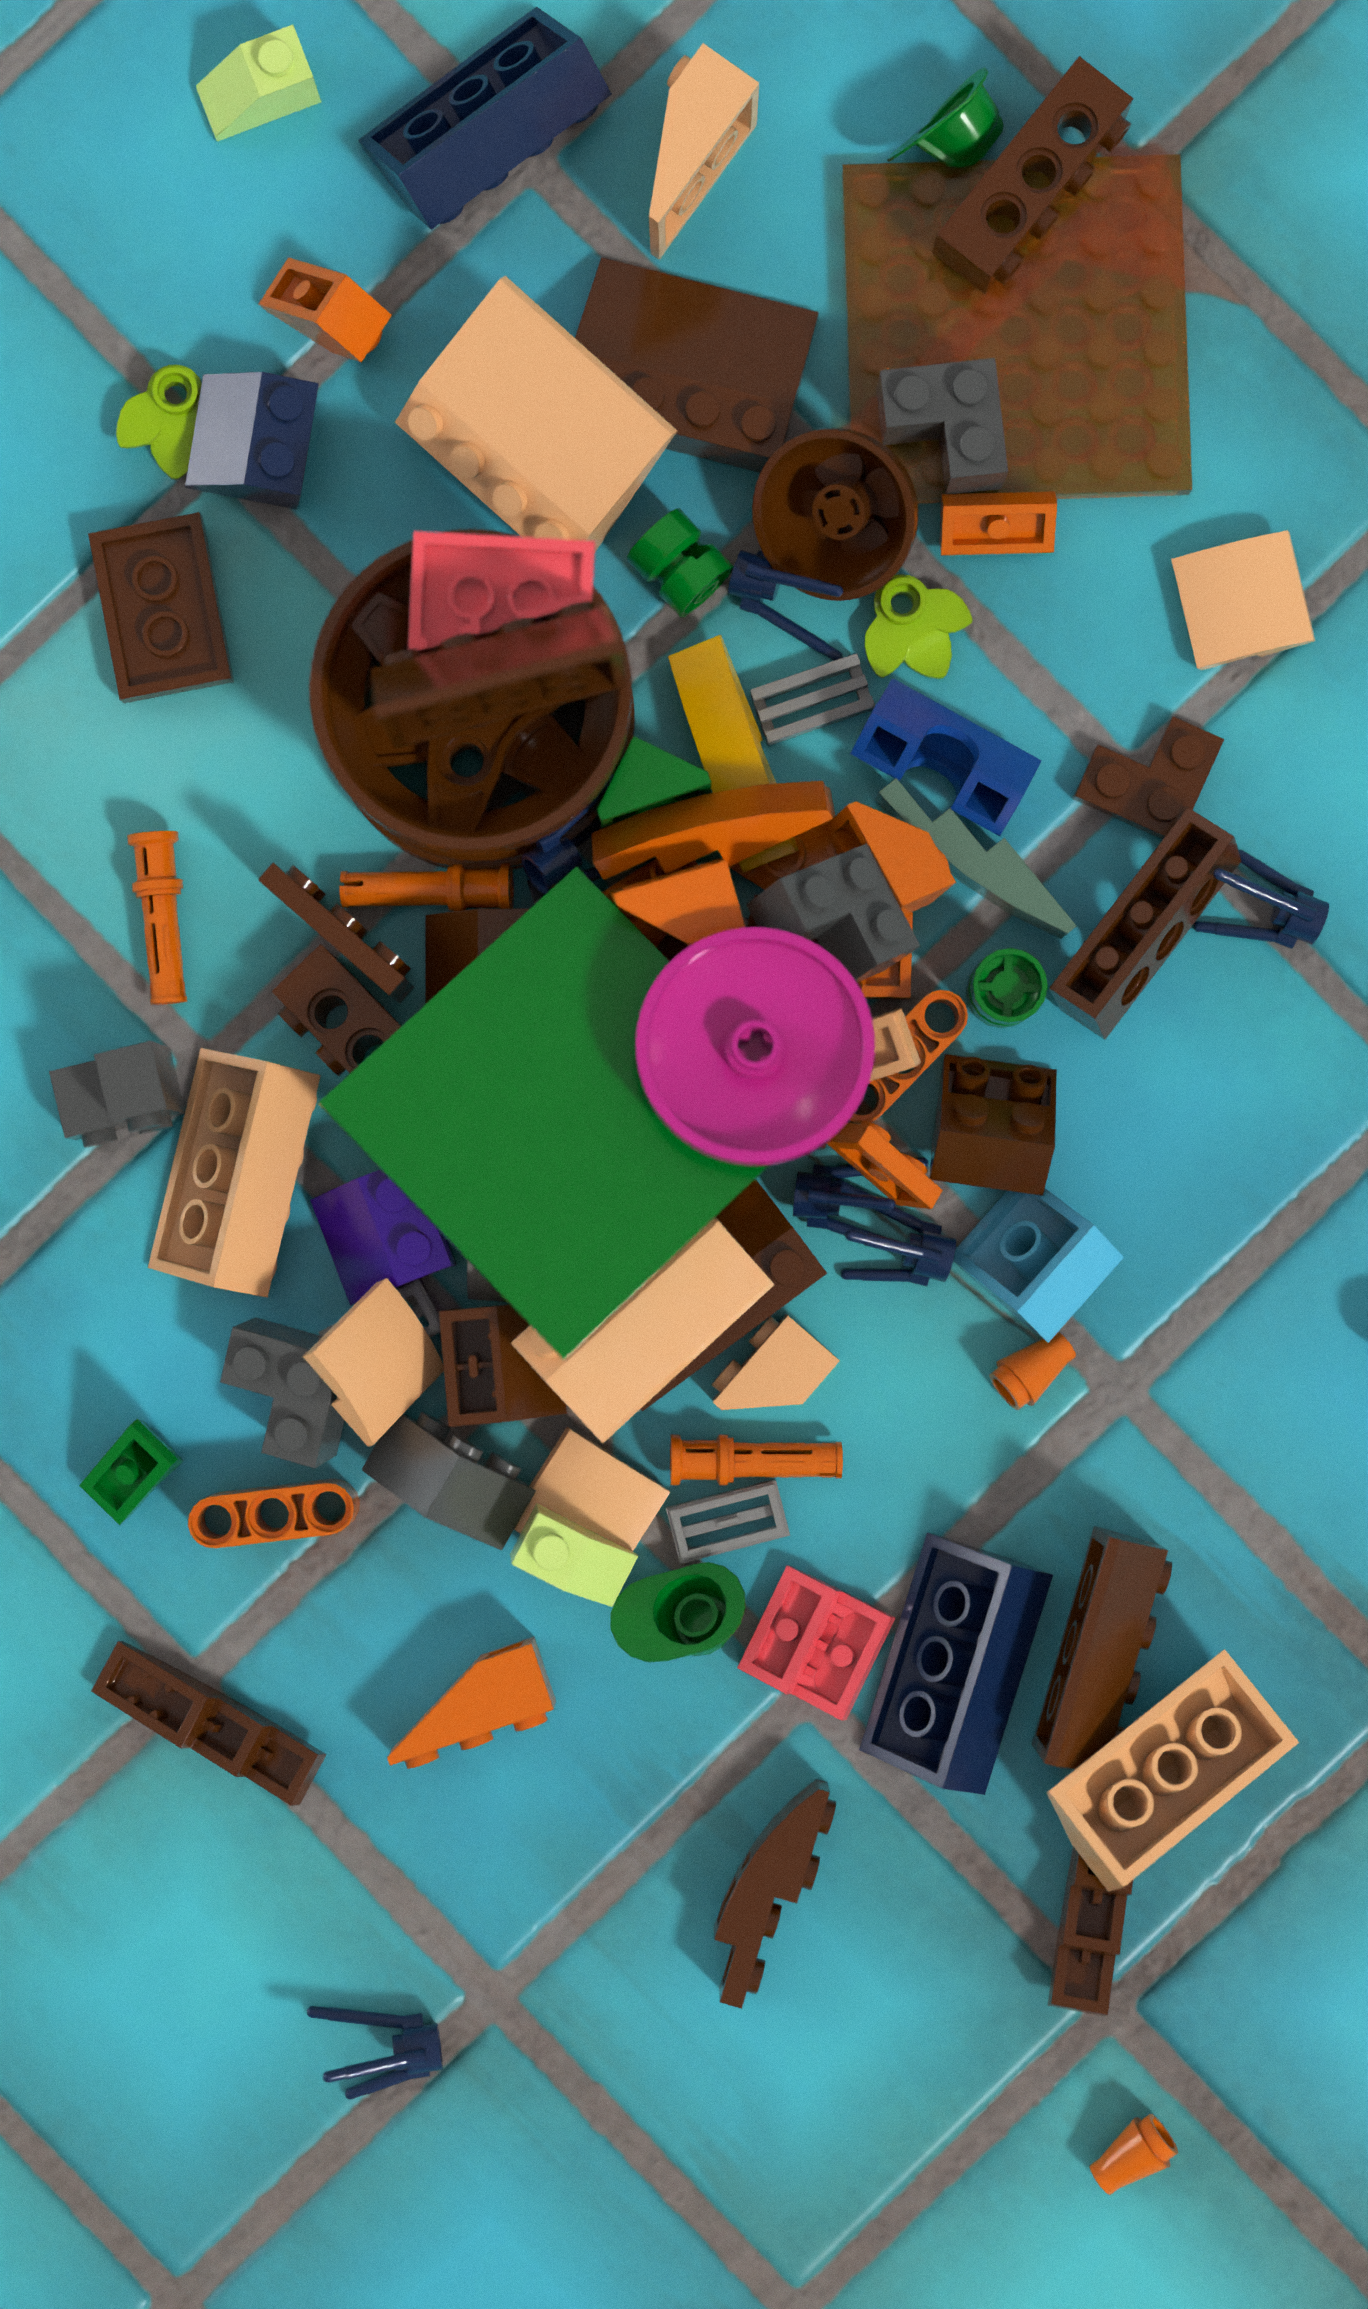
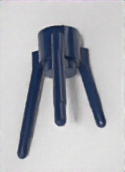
(757, 580)
(558, 856)
(1294, 910)
(819, 1196)
(926, 1254)
(415, 2051)

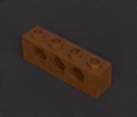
(1080, 101)
(1145, 923)
(315, 990)

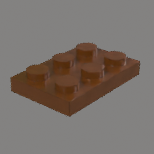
(161, 607)
(339, 930)

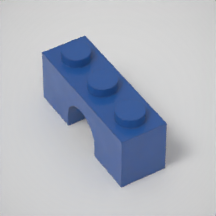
(918, 732)

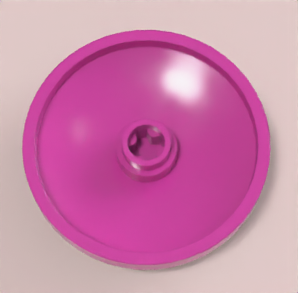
(755, 1046)

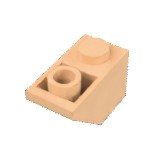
(779, 1371)

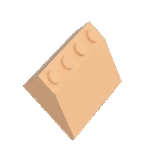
(534, 422)

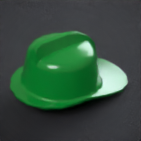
(961, 127)
(678, 1613)

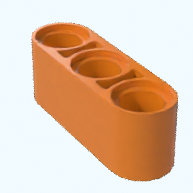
(928, 1045)
(246, 1516)

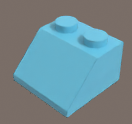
(1037, 1259)

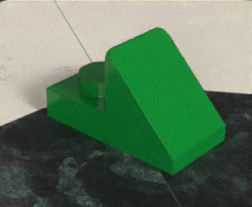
(130, 1471)

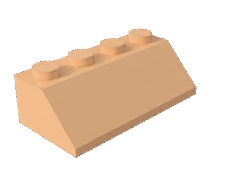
(234, 1172)
(652, 1332)
(1169, 1771)

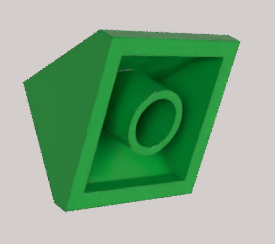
(648, 781)

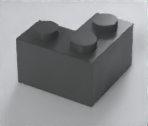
(953, 405)
(843, 907)
(117, 1091)
(271, 1363)
(450, 1479)

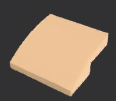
(1243, 599)
(376, 1361)
(596, 1491)

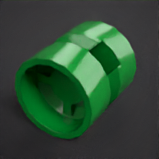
(679, 562)
(1006, 988)

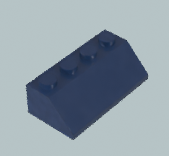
(486, 117)
(955, 1664)

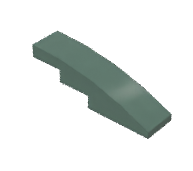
(994, 874)

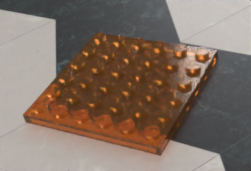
(1079, 334)

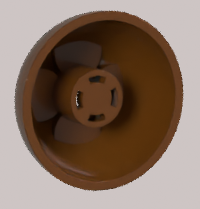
(818, 532)

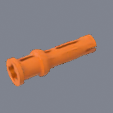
(456, 888)
(157, 889)
(727, 1459)

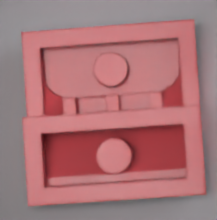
(816, 1642)

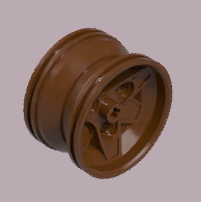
(530, 748)

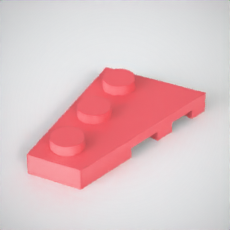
(489, 580)

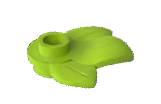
(161, 424)
(916, 636)

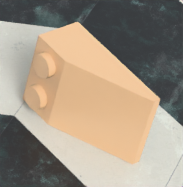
(705, 124)

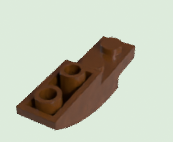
(774, 1867)

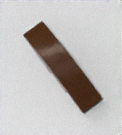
(208, 1723)
(1087, 1941)

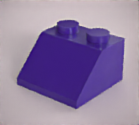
(378, 1235)

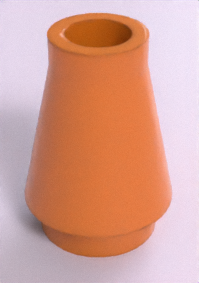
(1031, 1370)
(1135, 2154)

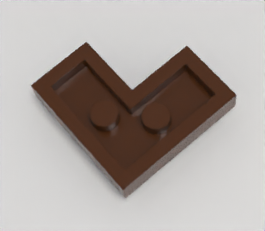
(1152, 794)

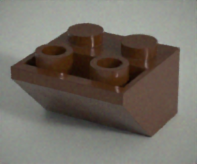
(994, 1125)
(486, 1373)

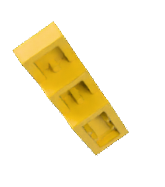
(724, 727)

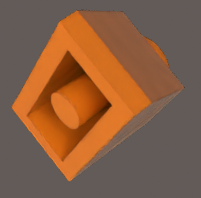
(326, 308)
(904, 853)
(686, 901)

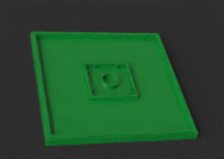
(526, 1119)

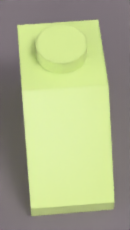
(258, 84)
(572, 1557)

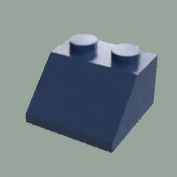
(252, 437)

